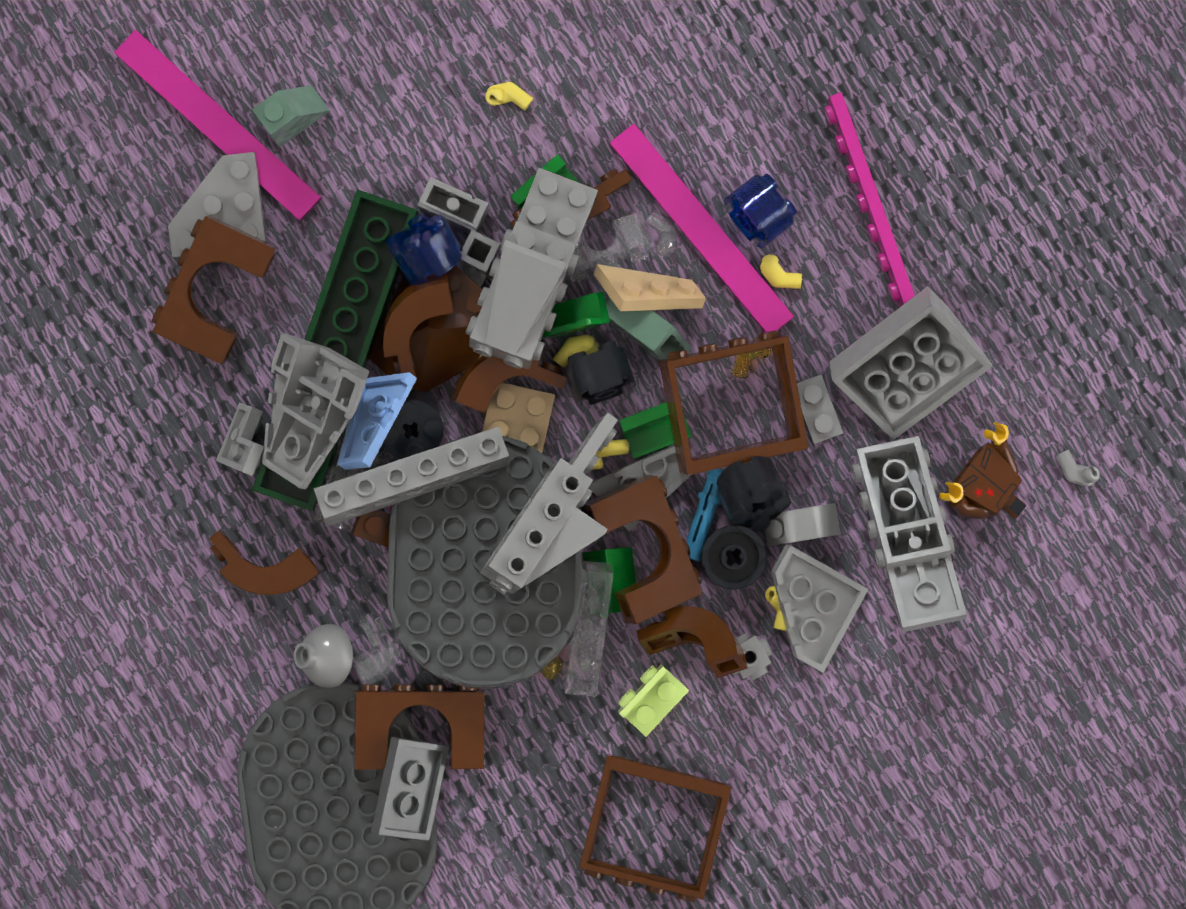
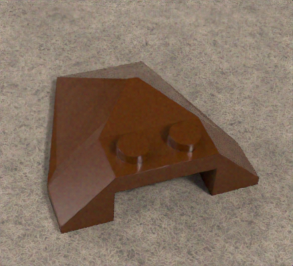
(439, 342)

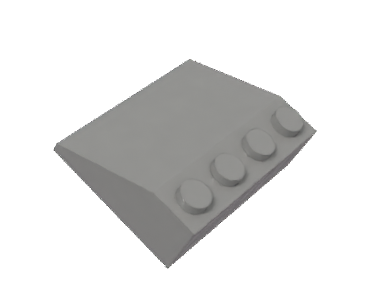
(909, 364)

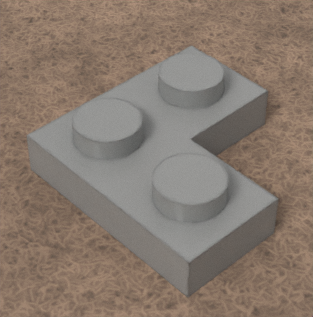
(237, 448)

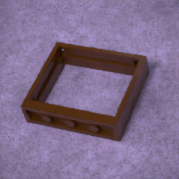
(789, 395)
(656, 883)

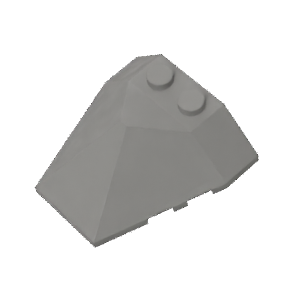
(311, 406)

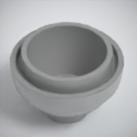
(325, 655)

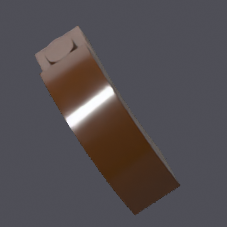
(407, 312)
(487, 373)
(277, 579)
(696, 627)

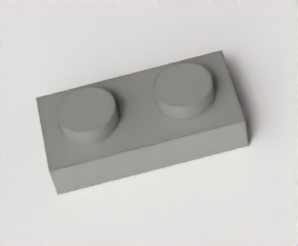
(818, 410)

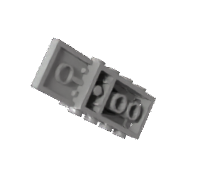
(531, 271)
(550, 522)
(909, 532)

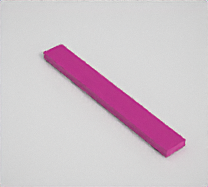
(216, 123)
(701, 229)

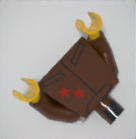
(987, 480)

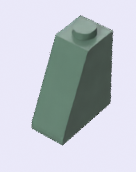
(290, 112)
(647, 330)

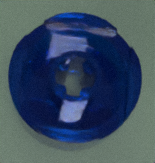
(760, 209)
(425, 248)

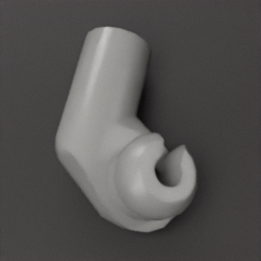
(1076, 473)

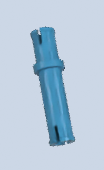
(704, 514)

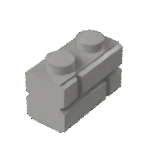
(454, 205)

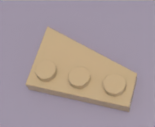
(648, 291)

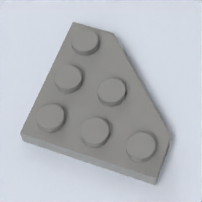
(226, 193)
(814, 605)

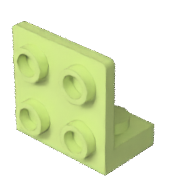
(652, 699)

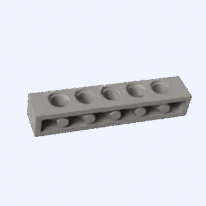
(412, 476)

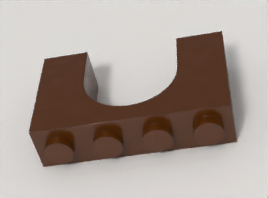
(180, 317)
(673, 577)
(377, 708)

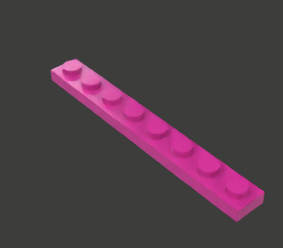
(868, 199)

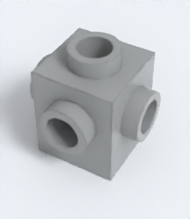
(761, 651)

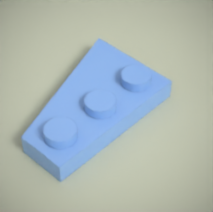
(374, 418)

